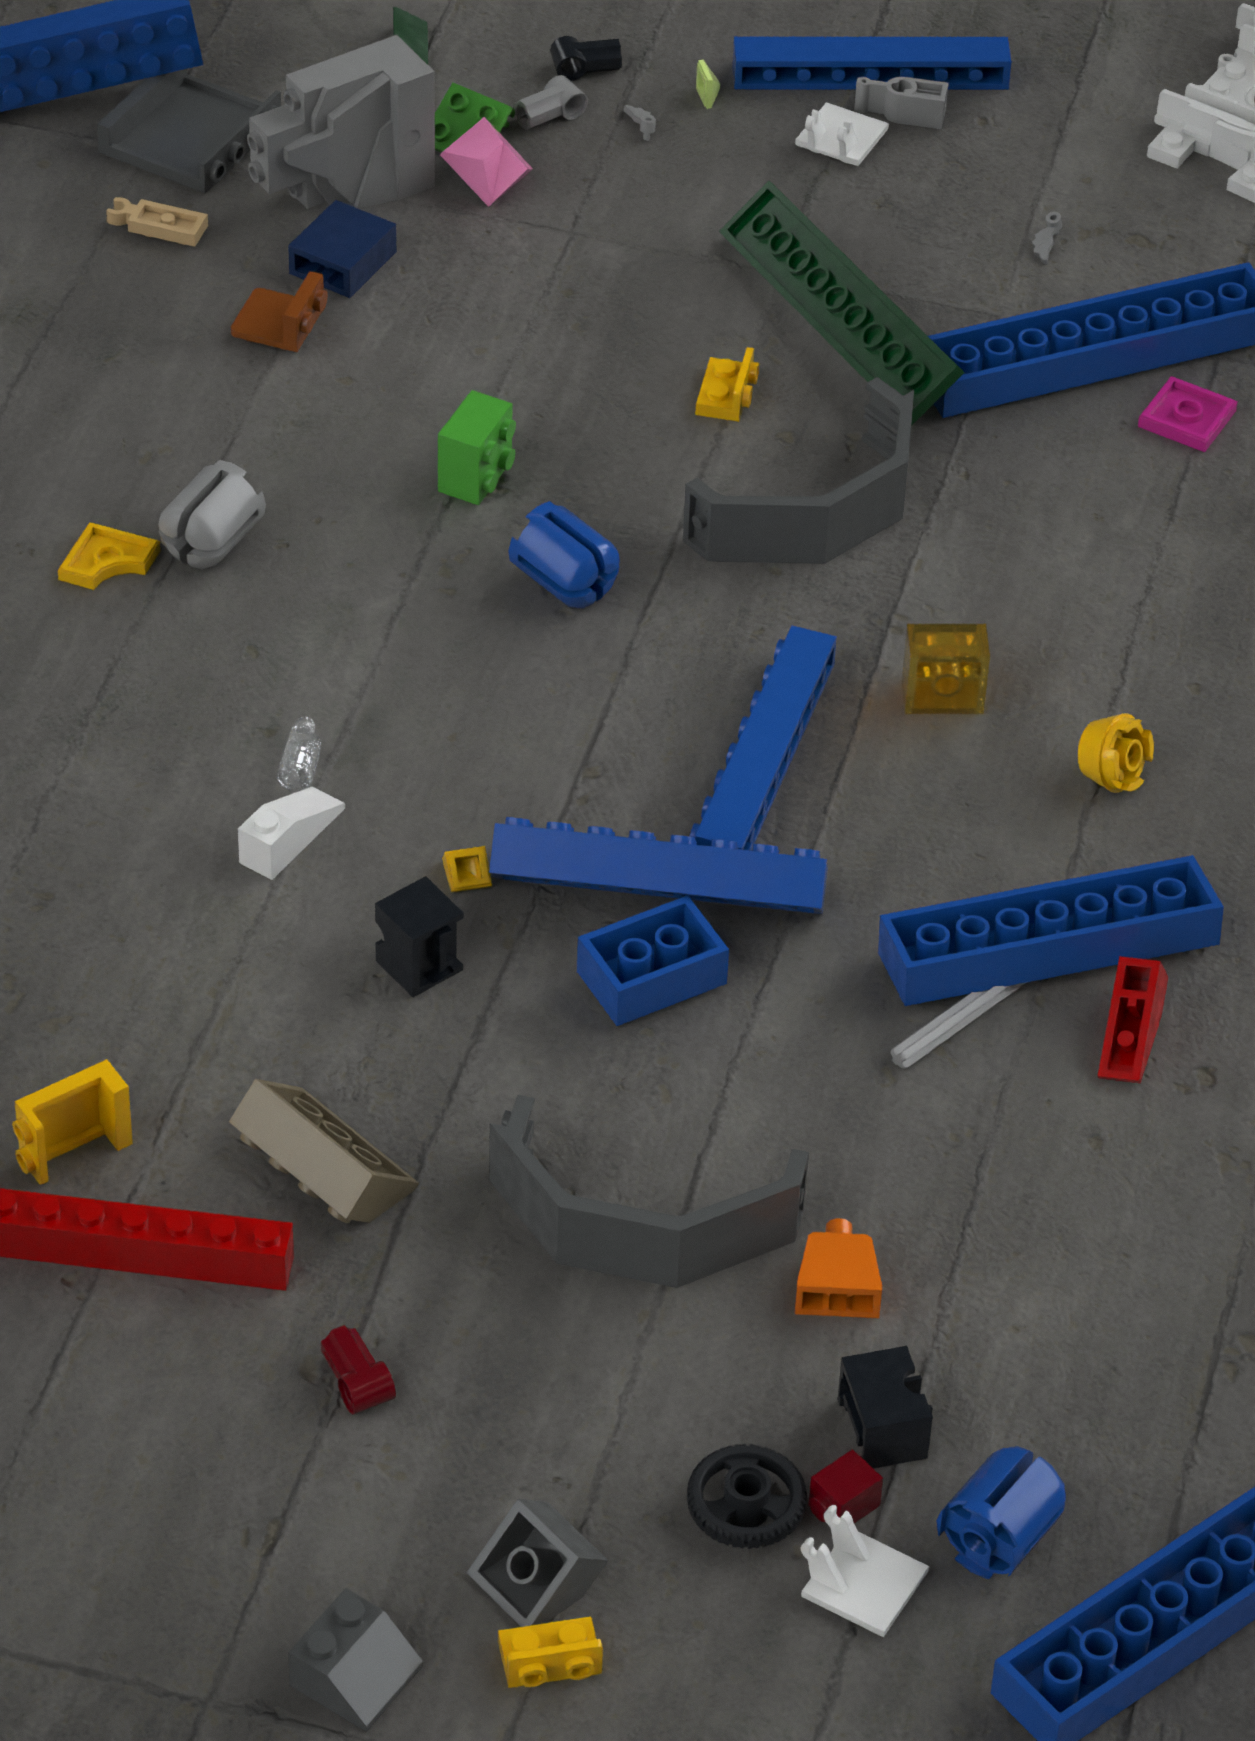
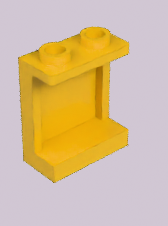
(71, 1115)

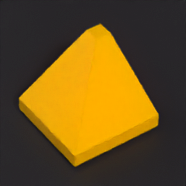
(467, 869)

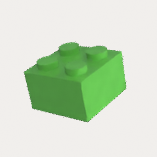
(475, 447)

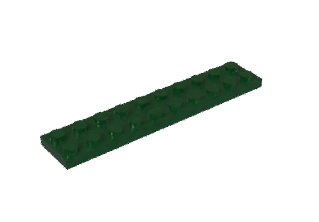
(839, 299)

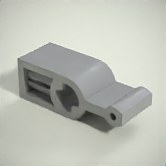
(904, 100)

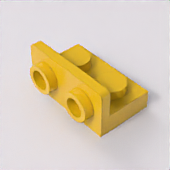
(727, 387)
(550, 1652)

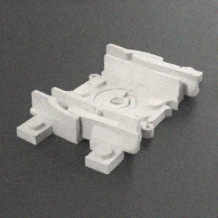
(1215, 116)

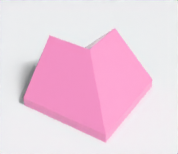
(486, 161)

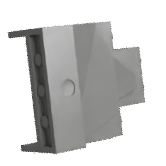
(350, 129)

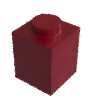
(847, 1484)

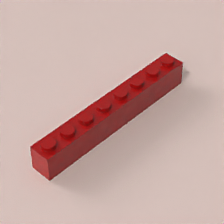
(146, 1239)

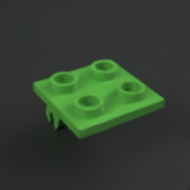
(462, 110)

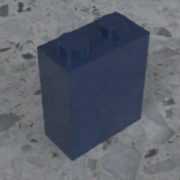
(343, 247)

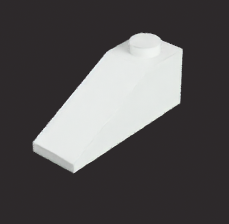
(284, 829)

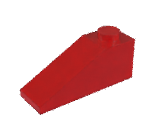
(1133, 1019)

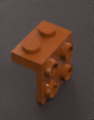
(282, 318)

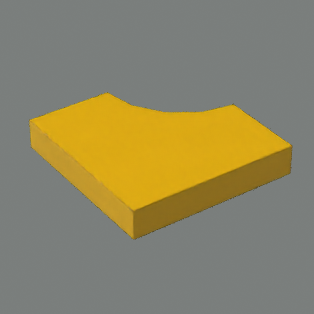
(106, 553)

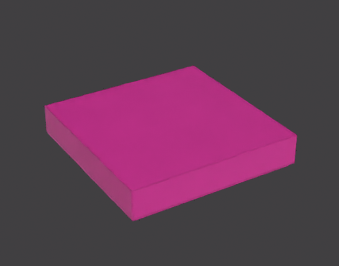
(1187, 414)

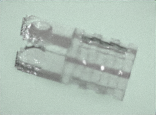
(300, 756)

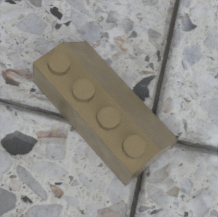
(320, 1151)

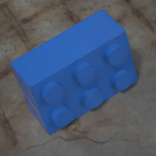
(652, 960)

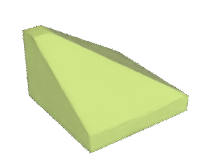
(706, 84)

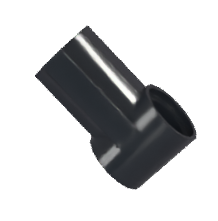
(577, 58)

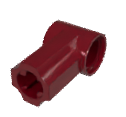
(359, 1377)

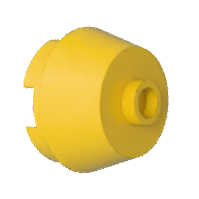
(1115, 752)

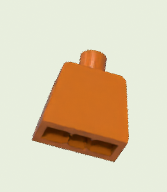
(839, 1274)

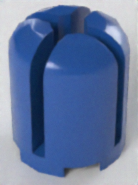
(565, 556)
(1003, 1511)

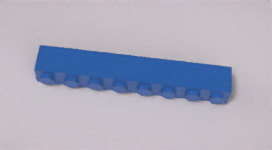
(839, 61)
(767, 739)

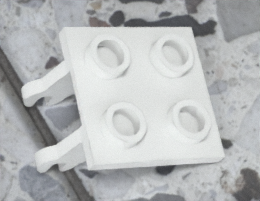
(841, 133)
(860, 1576)

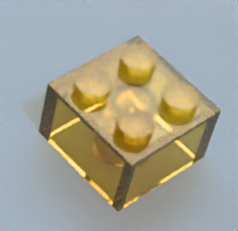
(945, 668)

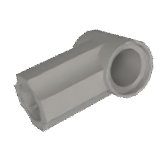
(557, 99)

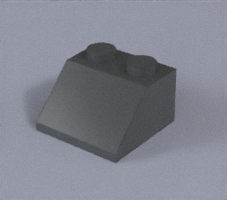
(536, 1563)
(353, 1660)

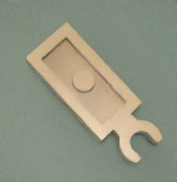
(159, 220)

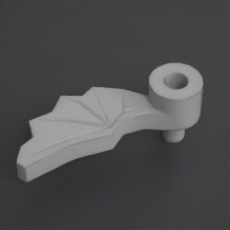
(644, 118)
(1044, 238)

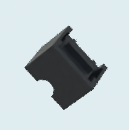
(418, 936)
(886, 1406)

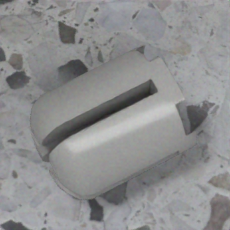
(210, 515)

